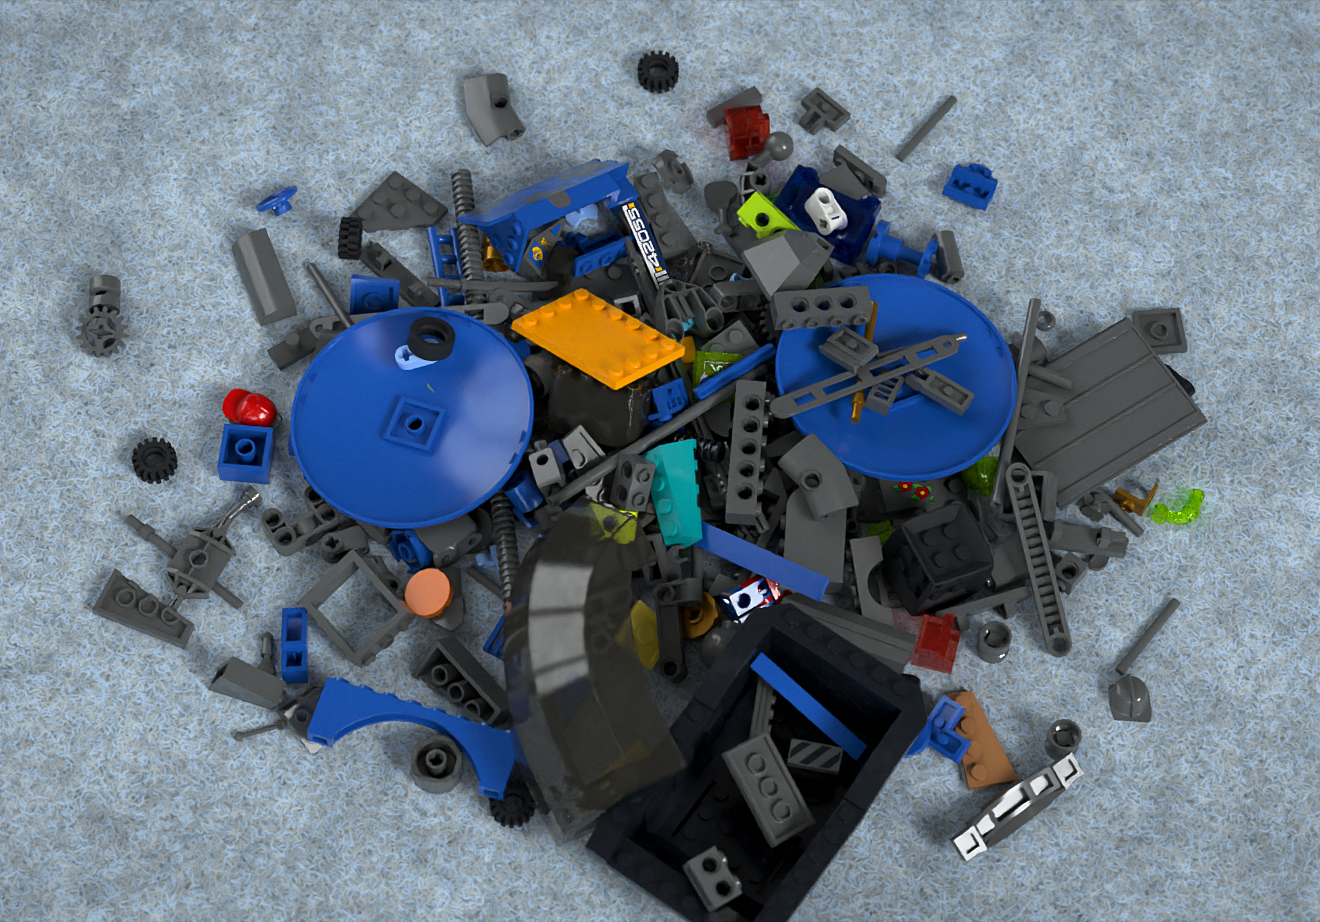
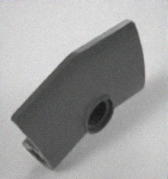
(482, 100)
(815, 461)

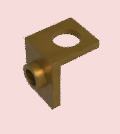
(1131, 503)

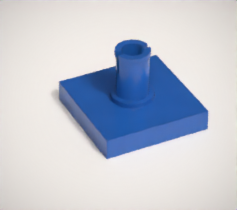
(373, 294)

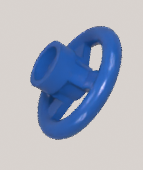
(278, 201)

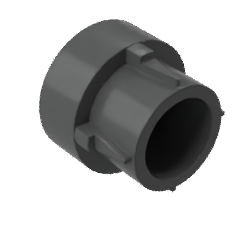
(539, 369)

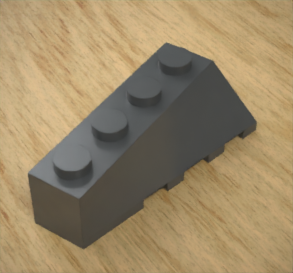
(463, 680)

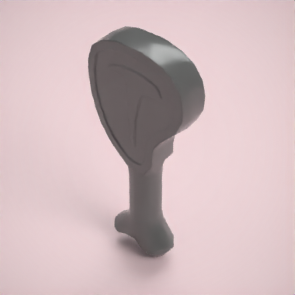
(719, 197)

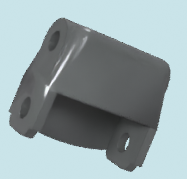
(449, 539)

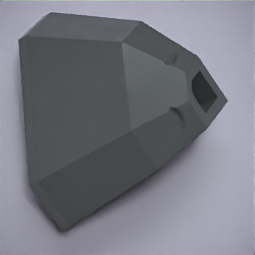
(786, 260)

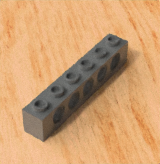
(737, 509)

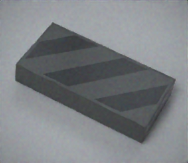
(814, 756)

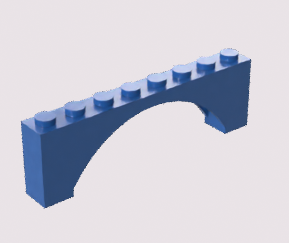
(352, 707)

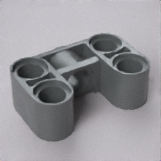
(302, 530)

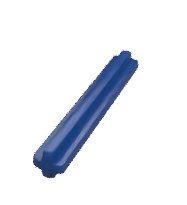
(734, 371)

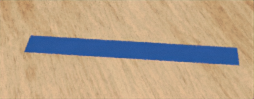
(808, 706)

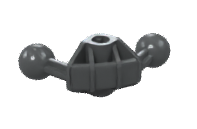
(777, 147)

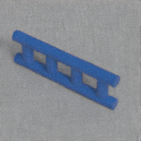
(438, 261)

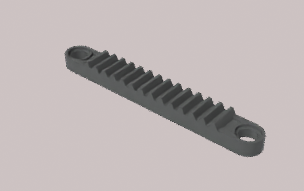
(1038, 560)

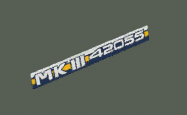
(646, 242)

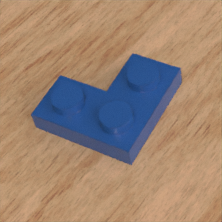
(943, 738)

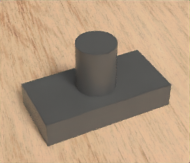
(293, 348)

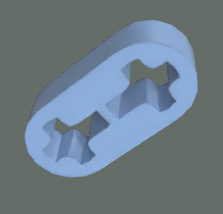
(414, 361)

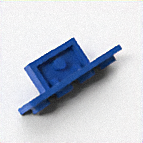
(601, 252)

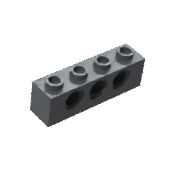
(837, 307)

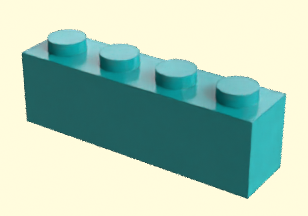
(676, 492)

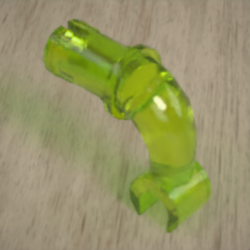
(1188, 513)

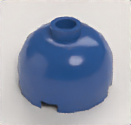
(407, 546)

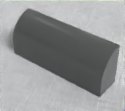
(263, 277)

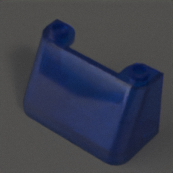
(860, 214)

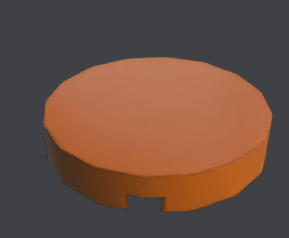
(428, 593)

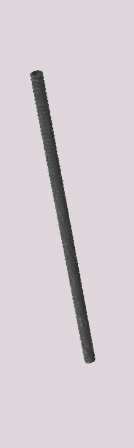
(473, 270)

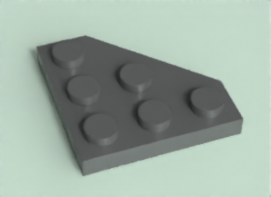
(399, 206)

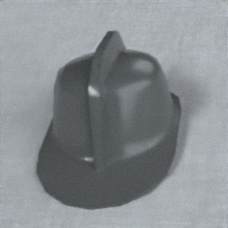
(1130, 700)

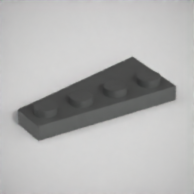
(584, 456)
(135, 608)

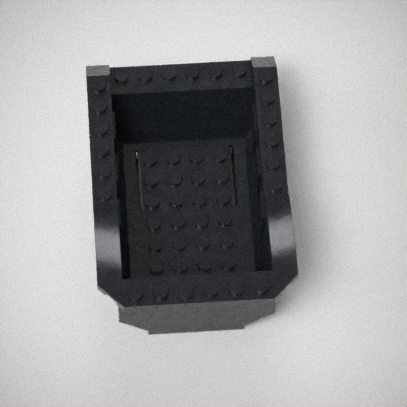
(701, 807)

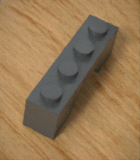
(865, 555)

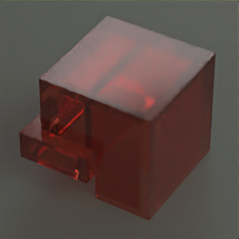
(745, 131)
(937, 644)

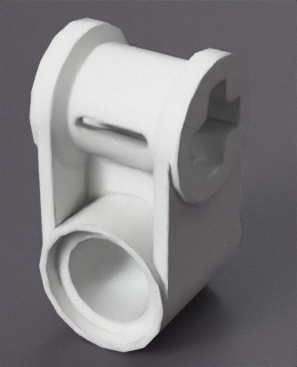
(824, 211)

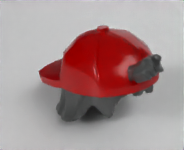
(250, 409)

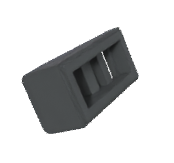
(880, 405)

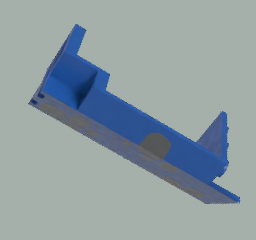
(512, 217)

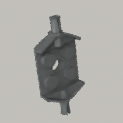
(194, 580)

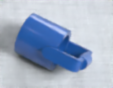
(524, 495)

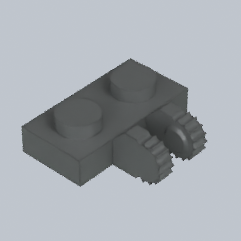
(825, 110)

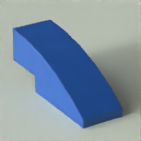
(294, 645)

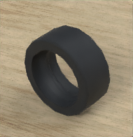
(434, 327)

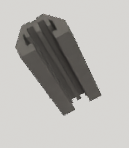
(879, 640)

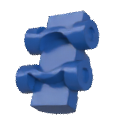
(573, 240)

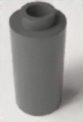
(948, 257)

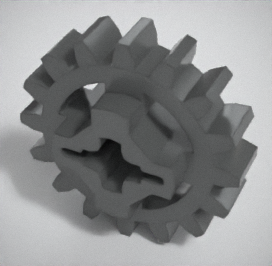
(99, 343)

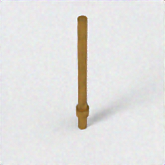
(858, 398)

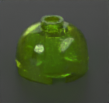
(981, 475)

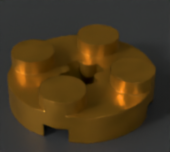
(707, 619)

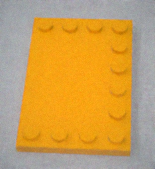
(598, 338)

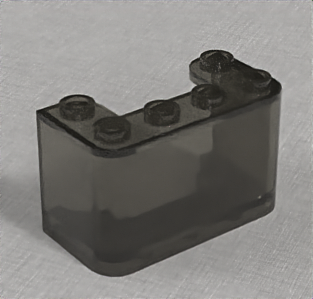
(606, 414)

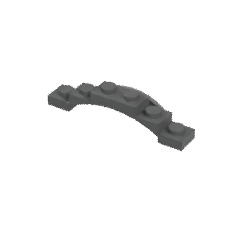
(1016, 806)

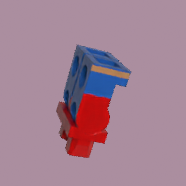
(753, 593)

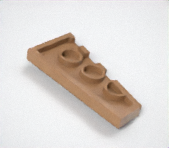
(985, 760)

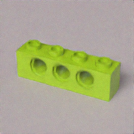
(760, 204)

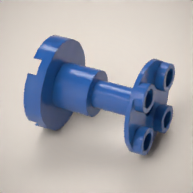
(892, 248)

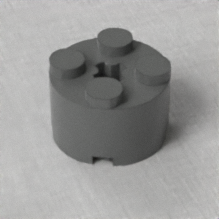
(423, 764)

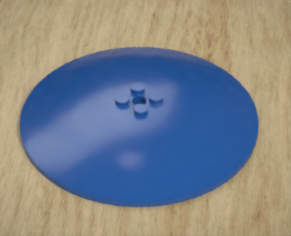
(358, 409)
(918, 434)

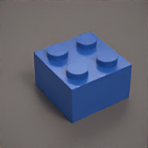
(246, 454)

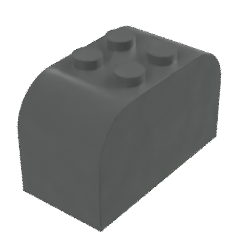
(812, 543)

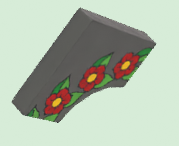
(905, 496)

